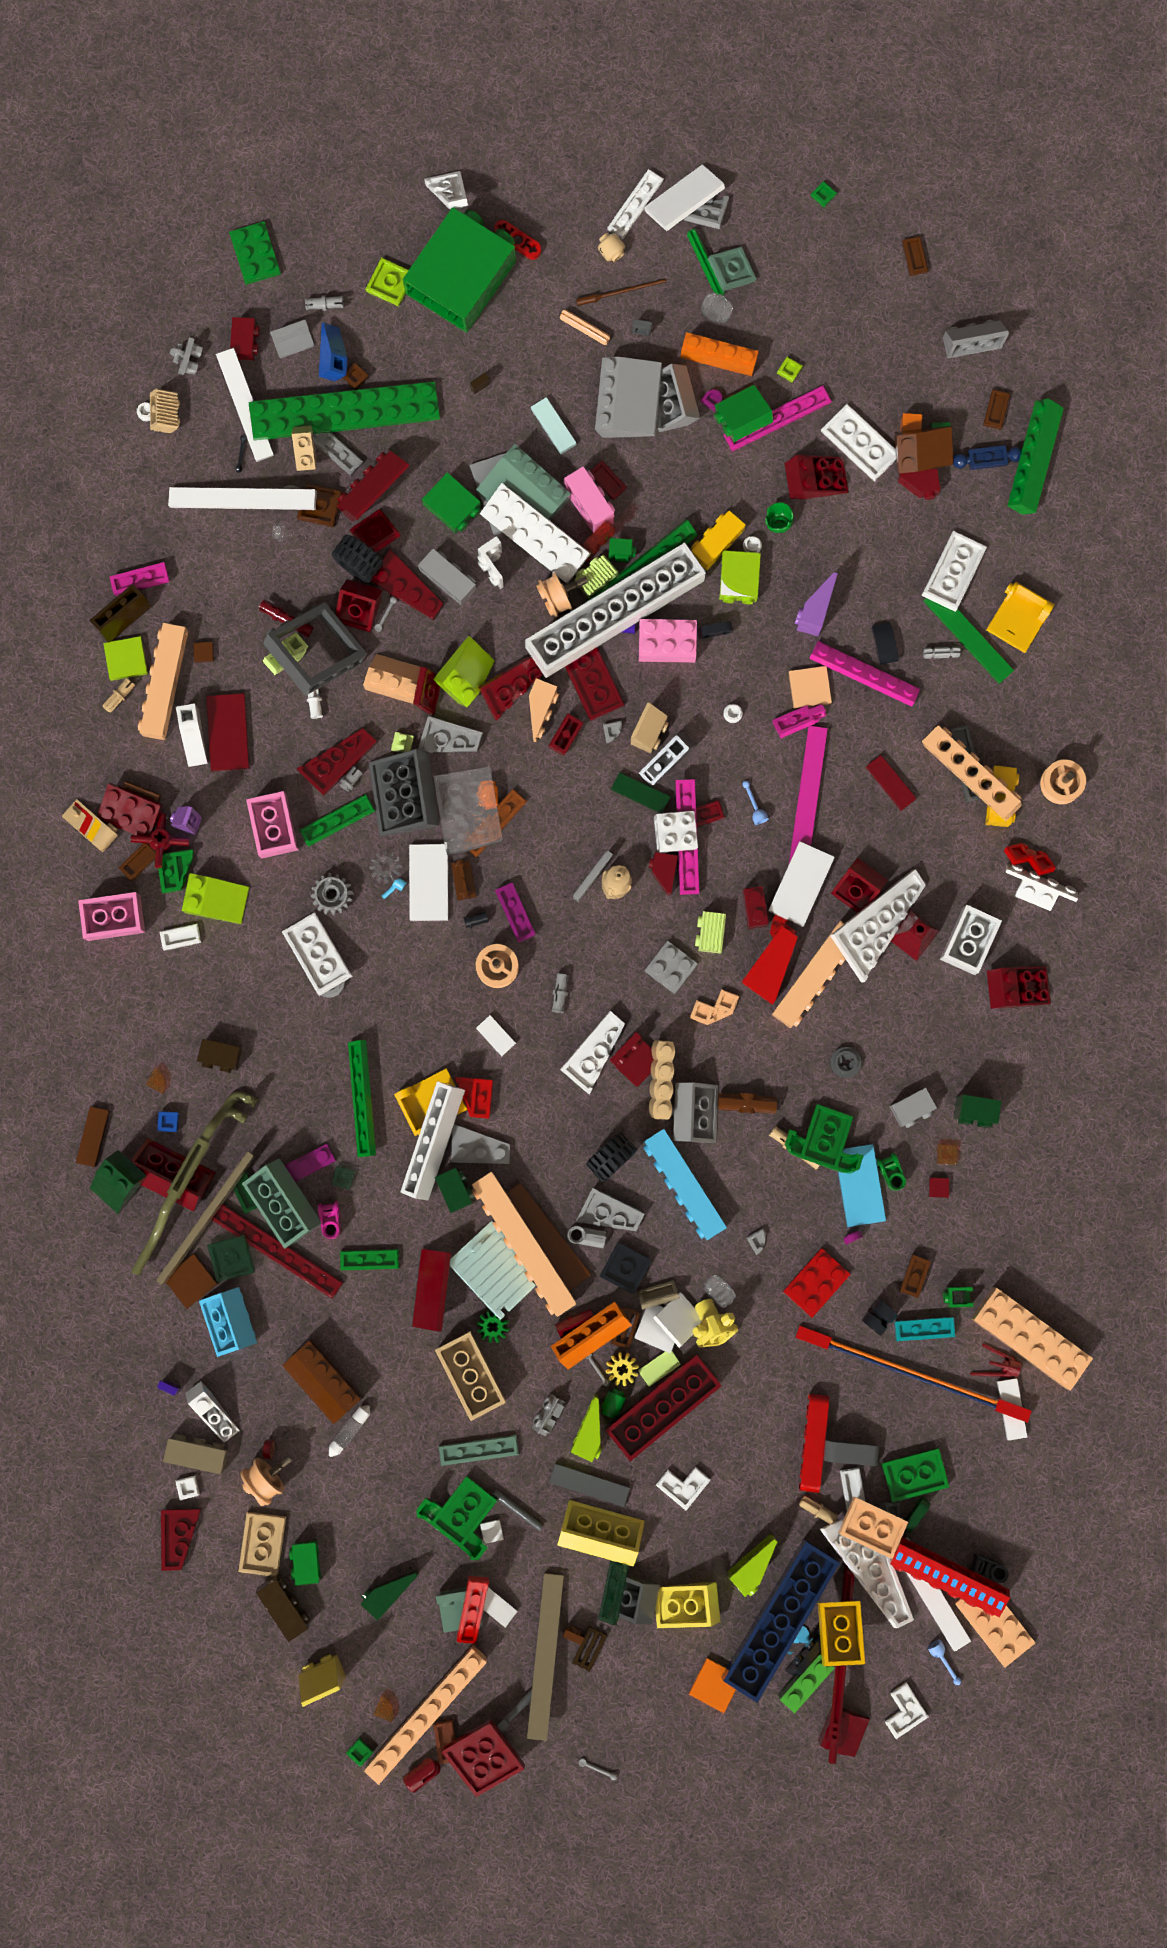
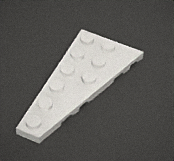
(872, 928)
(873, 1573)

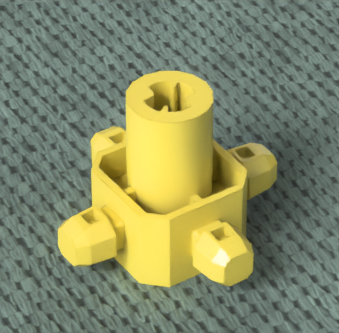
(714, 1327)

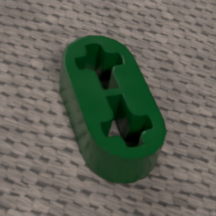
(916, 1514)

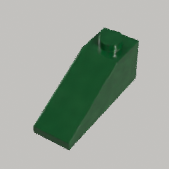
(384, 1595)

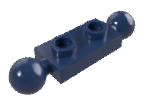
(987, 457)

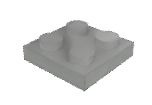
(671, 967)

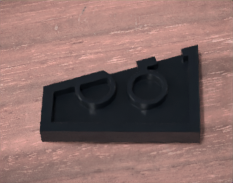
(806, 1656)

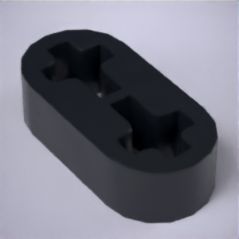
(714, 630)

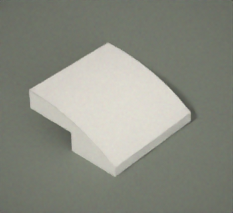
(651, 1332)

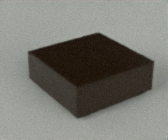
(479, 383)

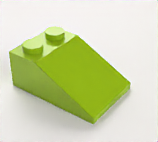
(465, 672)
(215, 899)
(588, 1437)
(751, 1568)

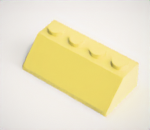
(601, 1533)

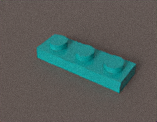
(924, 1329)

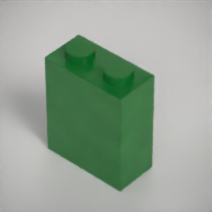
(743, 413)
(452, 503)

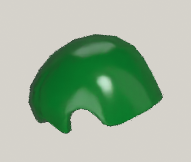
(779, 512)

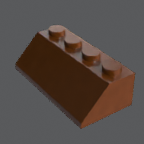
(322, 1381)

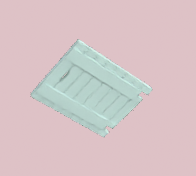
(492, 1271)

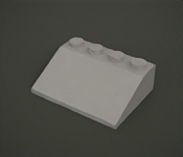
(628, 397)

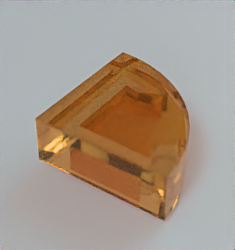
(157, 1081)
(384, 1709)

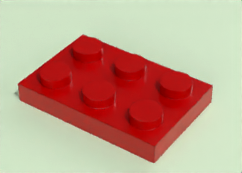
(816, 1282)

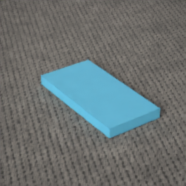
(862, 1190)

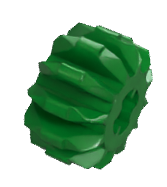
(493, 1333)

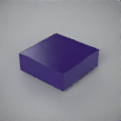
(168, 1387)

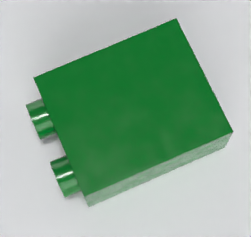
(460, 268)

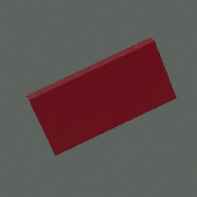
(594, 685)
(227, 732)
(431, 1290)

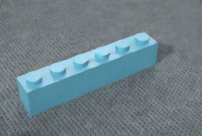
(685, 1185)

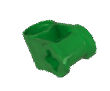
(891, 1171)

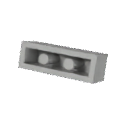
(447, 576)

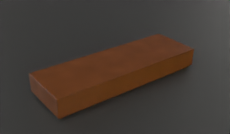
(92, 1136)

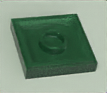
(231, 1258)

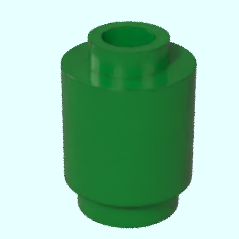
(613, 1403)

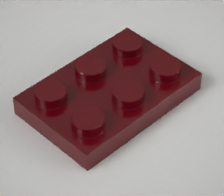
(129, 810)

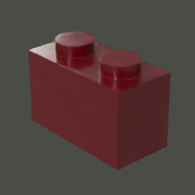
(244, 338)
(755, 907)

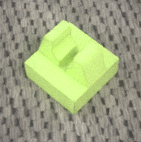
(402, 742)

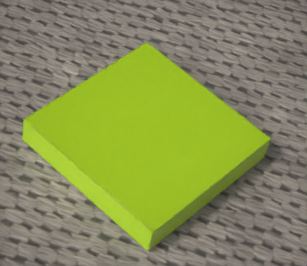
(388, 282)
(125, 658)

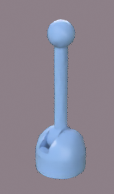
(759, 815)
(938, 1651)

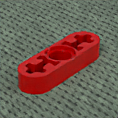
(519, 247)

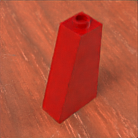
(771, 966)

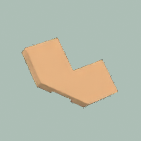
(708, 1014)

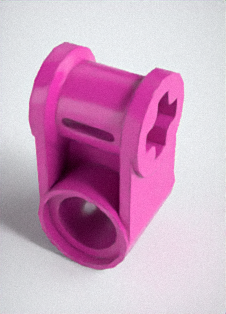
(330, 1218)

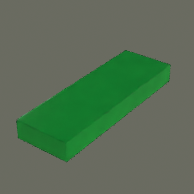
(369, 1259)

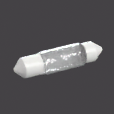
(349, 1430)

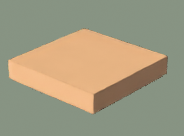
(810, 687)

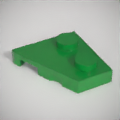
(175, 870)

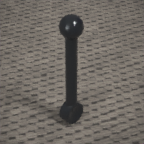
(243, 438)

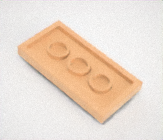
(1002, 1635)

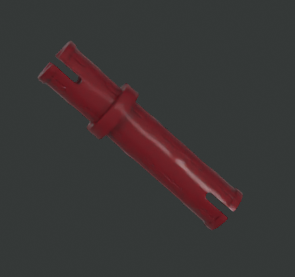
(280, 615)

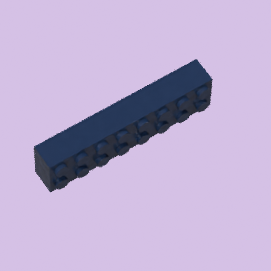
(780, 1620)

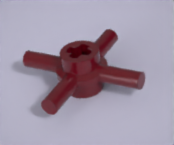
(159, 847)

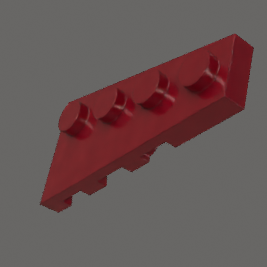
(337, 761)

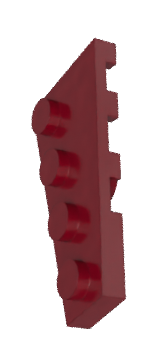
(406, 586)
(509, 685)

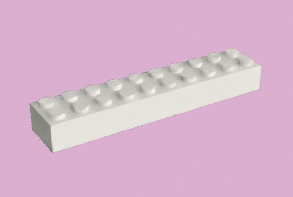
(615, 610)

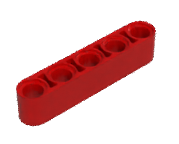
(814, 1443)

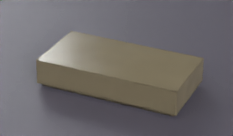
(658, 1294)

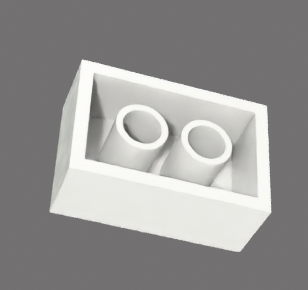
(970, 940)

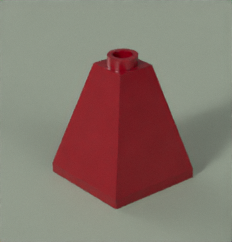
(914, 935)

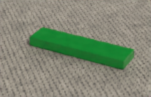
(337, 820)

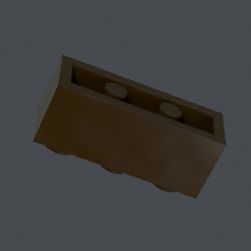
(120, 613)
(283, 1607)

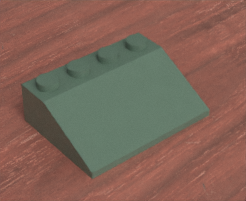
(526, 480)

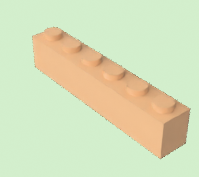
(163, 681)
(810, 983)

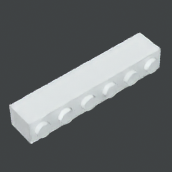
(432, 1141)

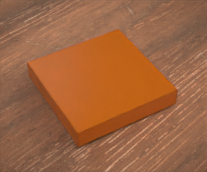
(711, 1688)

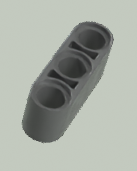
(851, 1452)

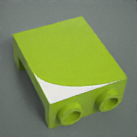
(739, 577)

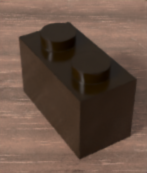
(219, 1055)

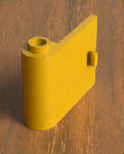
(1020, 616)
(416, 1099)

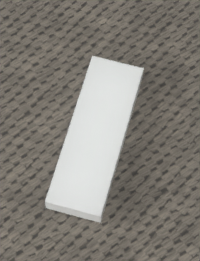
(1009, 1392)

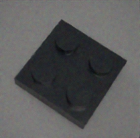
(625, 1268)

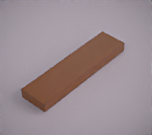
(506, 811)

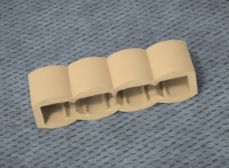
(662, 1074)

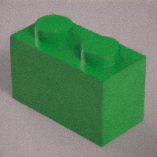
(306, 1562)

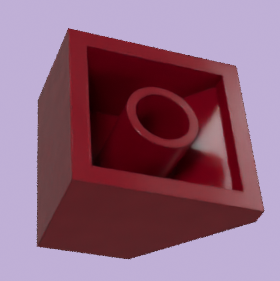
(358, 605)
(859, 886)
(851, 1732)

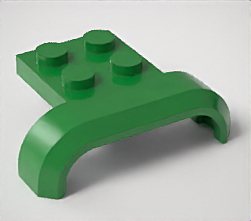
(825, 1141)
(460, 1516)

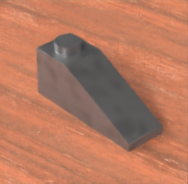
(667, 758)

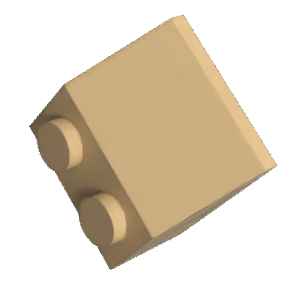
(649, 729)

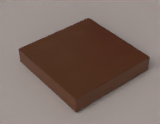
(326, 507)
(191, 1281)

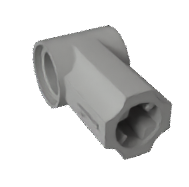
(588, 1237)

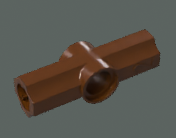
(747, 1103)

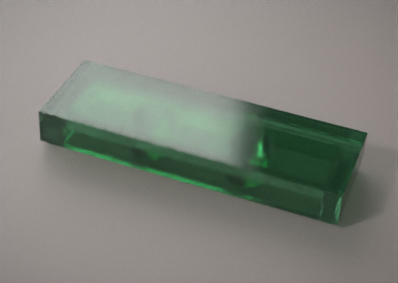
(613, 1592)

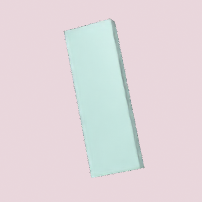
(553, 425)

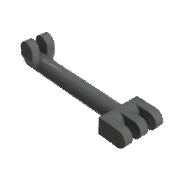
(505, 1721)

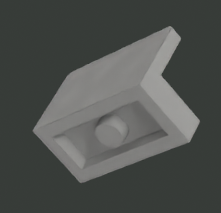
(292, 339)

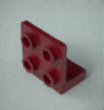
(634, 1060)

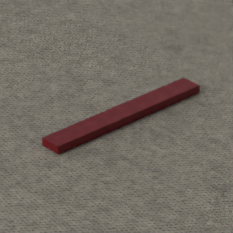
(274, 1250)

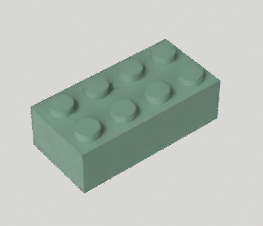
(281, 1203)

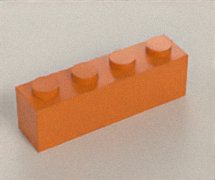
(719, 354)
(591, 1335)

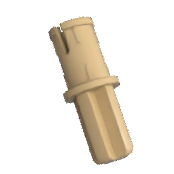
(118, 695)
(818, 1510)

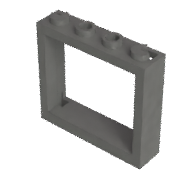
(291, 666)

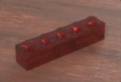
(599, 538)

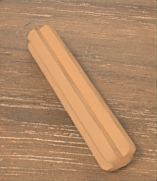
(585, 327)

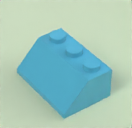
(228, 1321)

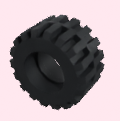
(357, 558)
(611, 1156)

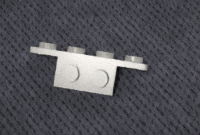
(1038, 889)

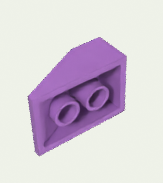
(812, 615)

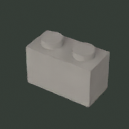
(913, 1107)

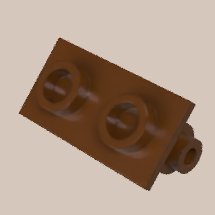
(463, 880)

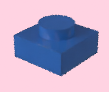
(168, 1121)

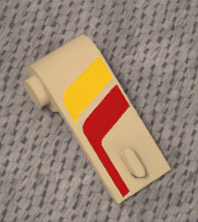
(90, 826)

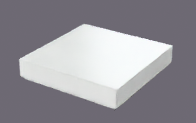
(678, 1319)

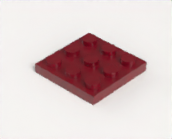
(483, 1758)

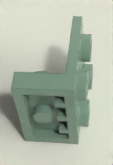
(451, 1608)

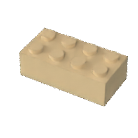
(470, 1375)

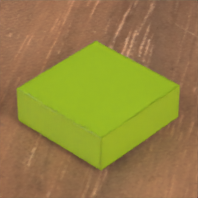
(789, 369)

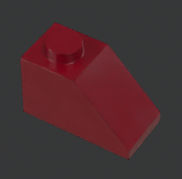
(921, 483)
(663, 870)

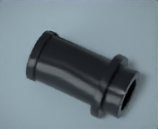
(475, 919)

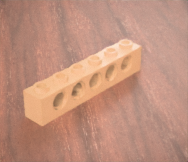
(1005, 808)

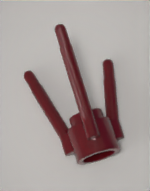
(1009, 1367)

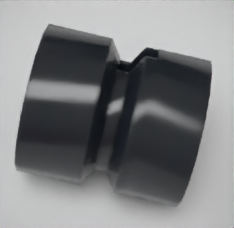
(879, 1317)

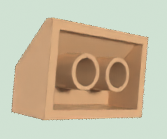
(392, 678)

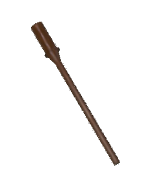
(595, 297)

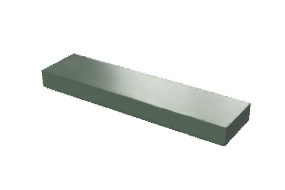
(478, 1450)

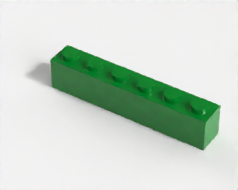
(1035, 456)

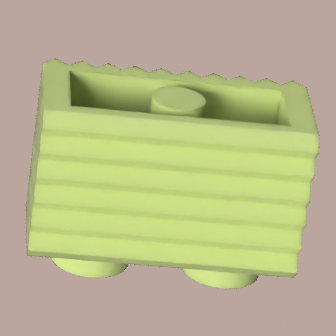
(598, 575)
(711, 932)

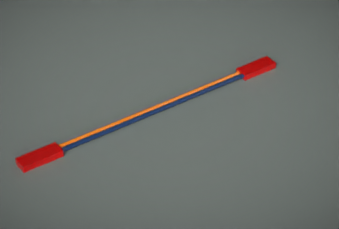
(1001, 1406)

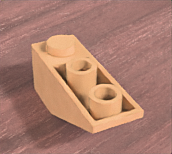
(541, 699)

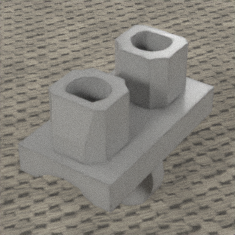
(190, 349)

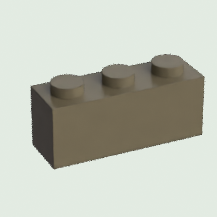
(196, 1454)

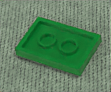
(254, 253)
(915, 1475)

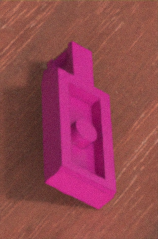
(798, 720)

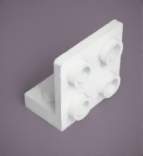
(490, 553)
(675, 831)

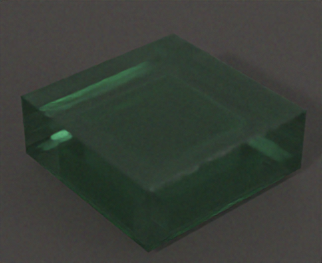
(343, 1177)

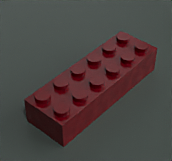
(662, 1407)

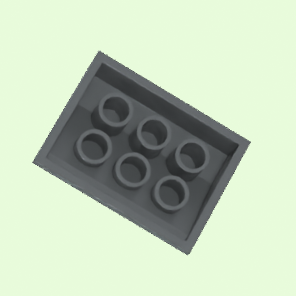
(404, 793)

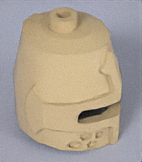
(616, 882)

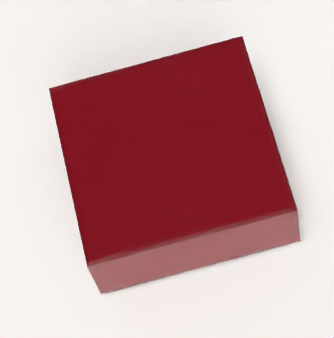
(939, 1187)

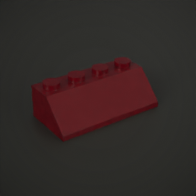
(371, 485)
(161, 1168)

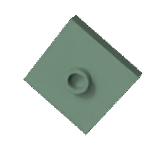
(732, 268)

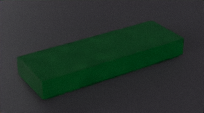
(640, 793)

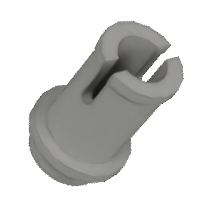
(350, 779)

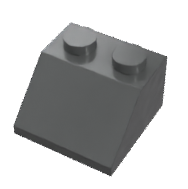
(639, 1600)

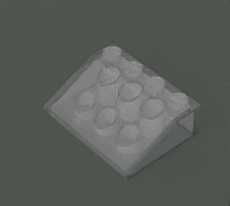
(467, 810)

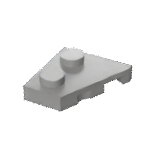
(709, 213)

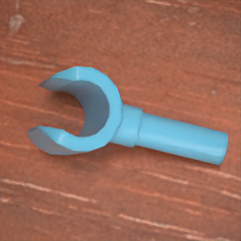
(399, 884)

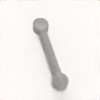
(378, 627)
(606, 1382)
(582, 1762)

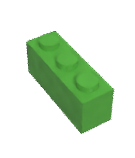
(804, 1684)

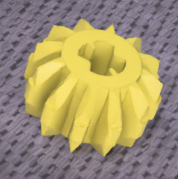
(624, 1375)

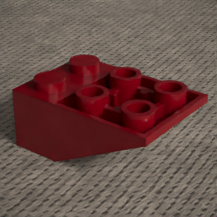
(815, 476)
(1018, 987)

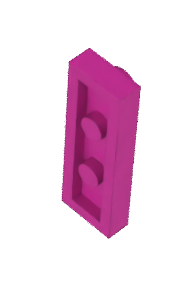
(140, 578)

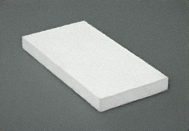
(684, 197)
(860, 442)
(954, 571)
(428, 882)
(801, 884)
(317, 954)

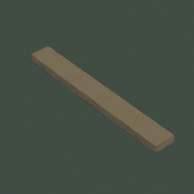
(206, 1218)
(545, 1657)

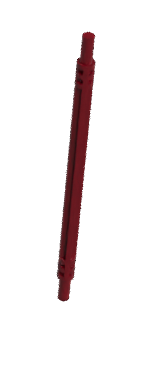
(839, 1679)

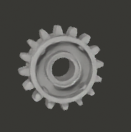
(326, 885)

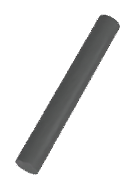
(518, 1510)

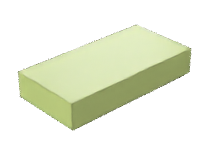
(659, 1367)

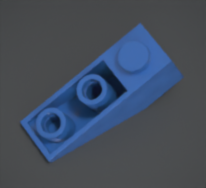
(332, 353)

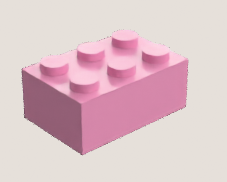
(589, 499)
(667, 640)
(272, 824)
(111, 916)

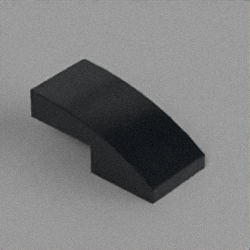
(885, 643)

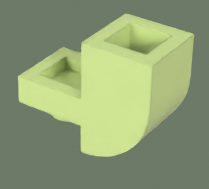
(296, 648)

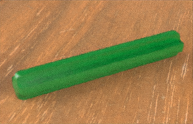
(702, 256)

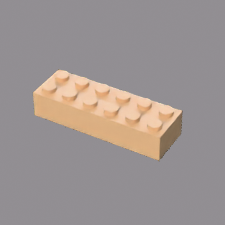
(1031, 1338)

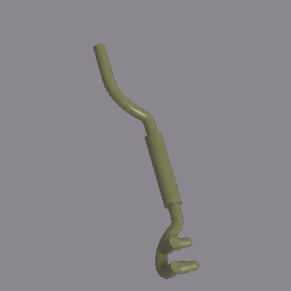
(189, 1167)

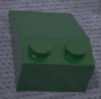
(117, 1181)

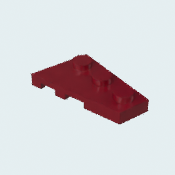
(176, 1536)

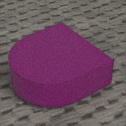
(711, 398)

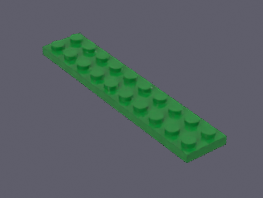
(345, 410)

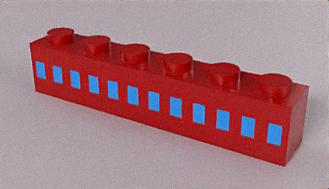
(950, 1577)

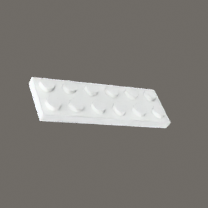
(535, 533)

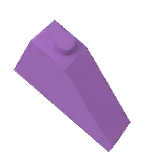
(186, 819)

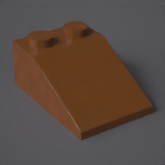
(923, 449)

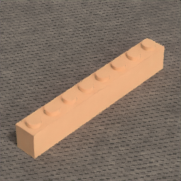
(524, 1244)
(425, 1714)

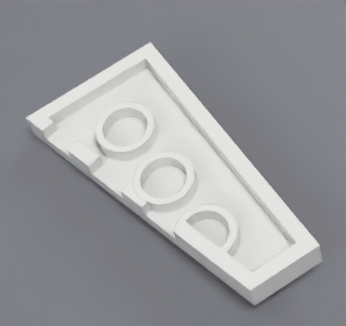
(591, 1055)

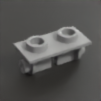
(551, 1406)

